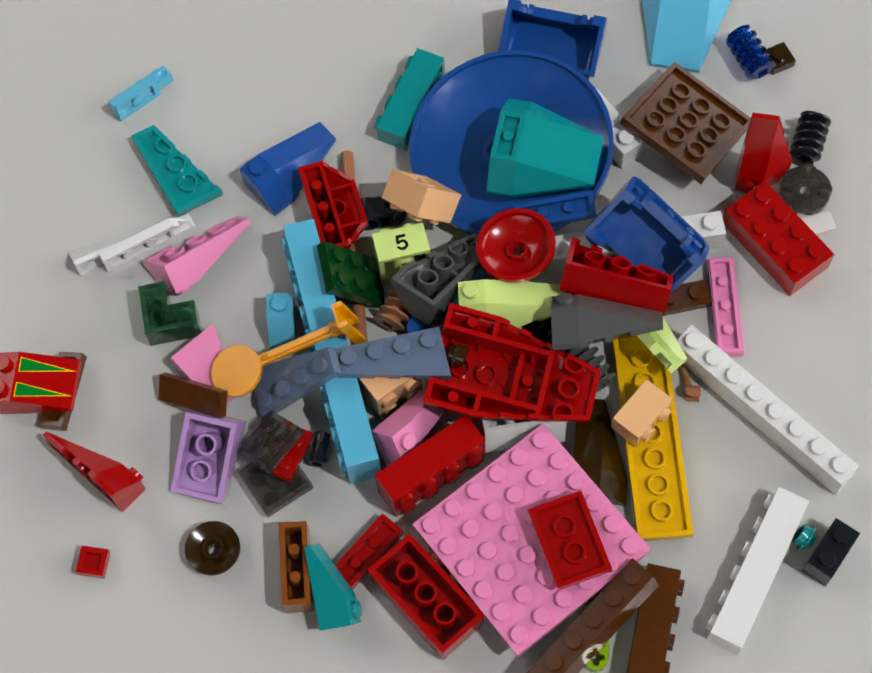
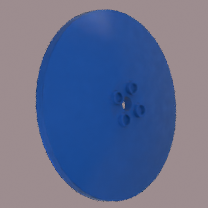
(461, 115)

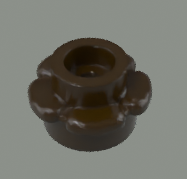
(457, 355)

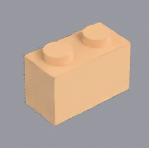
(642, 413)

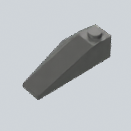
(433, 282)
(586, 318)

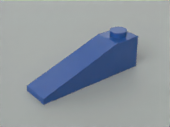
(275, 173)

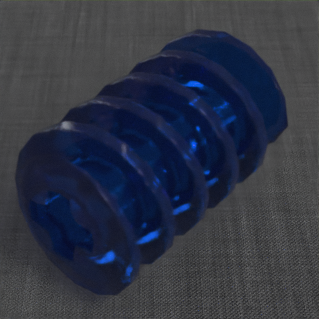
(749, 52)

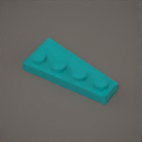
(176, 175)

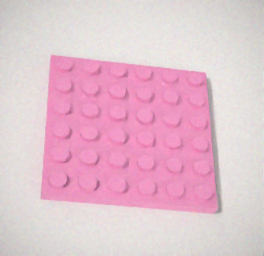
(493, 549)

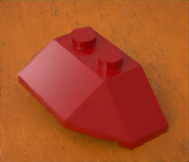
(333, 204)

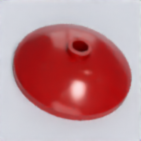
(515, 231)

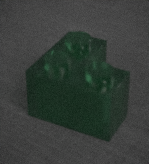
(164, 320)

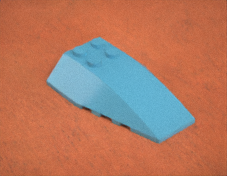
(681, 30)

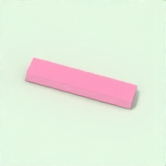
(725, 305)

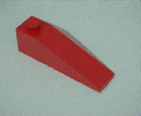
(107, 475)

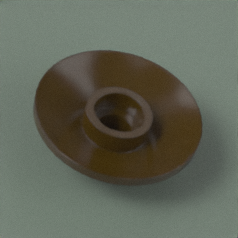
(203, 539)

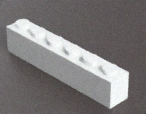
(757, 571)

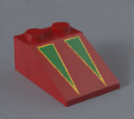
(37, 383)

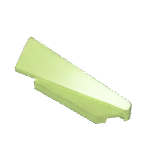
(665, 347)

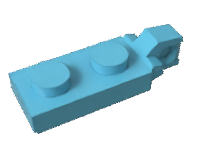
(140, 93)

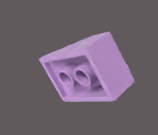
(207, 455)

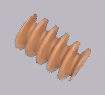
(392, 313)

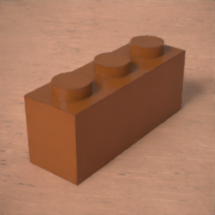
(295, 577)

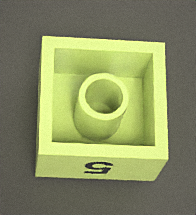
(399, 246)

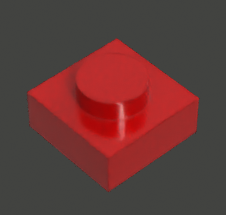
(93, 562)

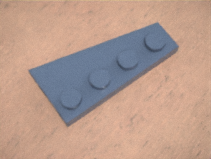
(405, 355)
(294, 378)

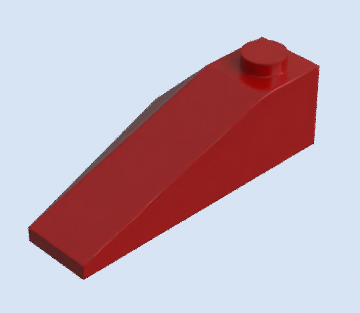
(763, 153)

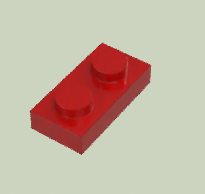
(288, 466)

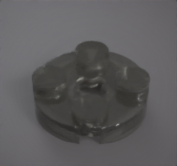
(809, 177)

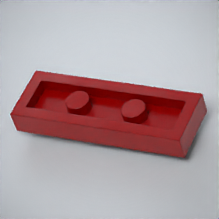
(368, 550)

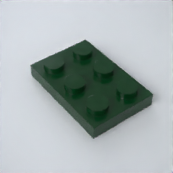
(350, 275)

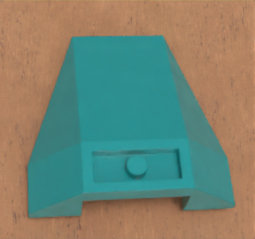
(540, 152)

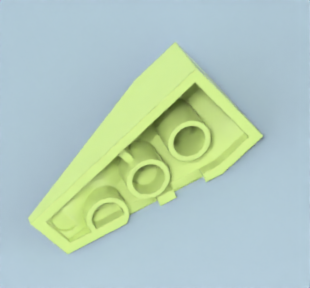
(513, 301)

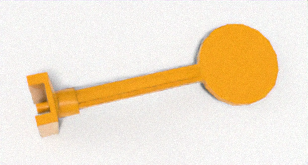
(240, 368)

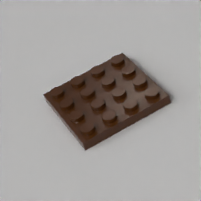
(686, 122)

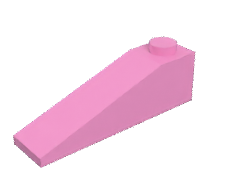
(188, 263)
(406, 428)

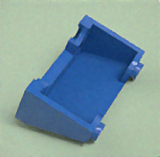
(555, 34)
(648, 232)

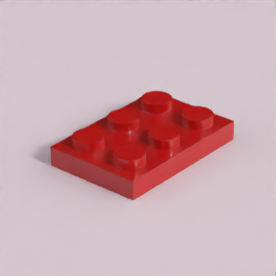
(569, 540)

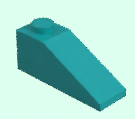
(332, 595)

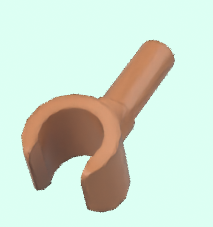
(691, 393)

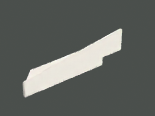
(130, 245)

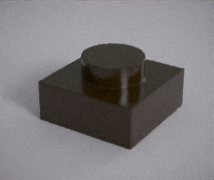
(782, 57)

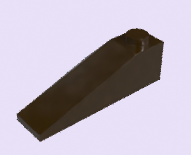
(599, 454)

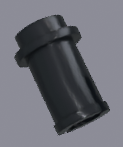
(319, 449)

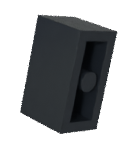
(830, 552)

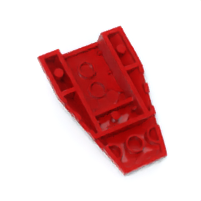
(510, 373)

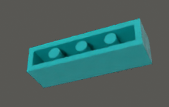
(420, 76)

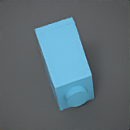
(281, 318)

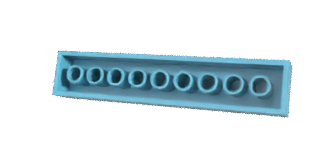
(340, 395)

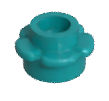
(804, 537)

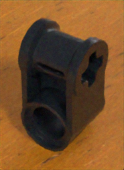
(380, 213)

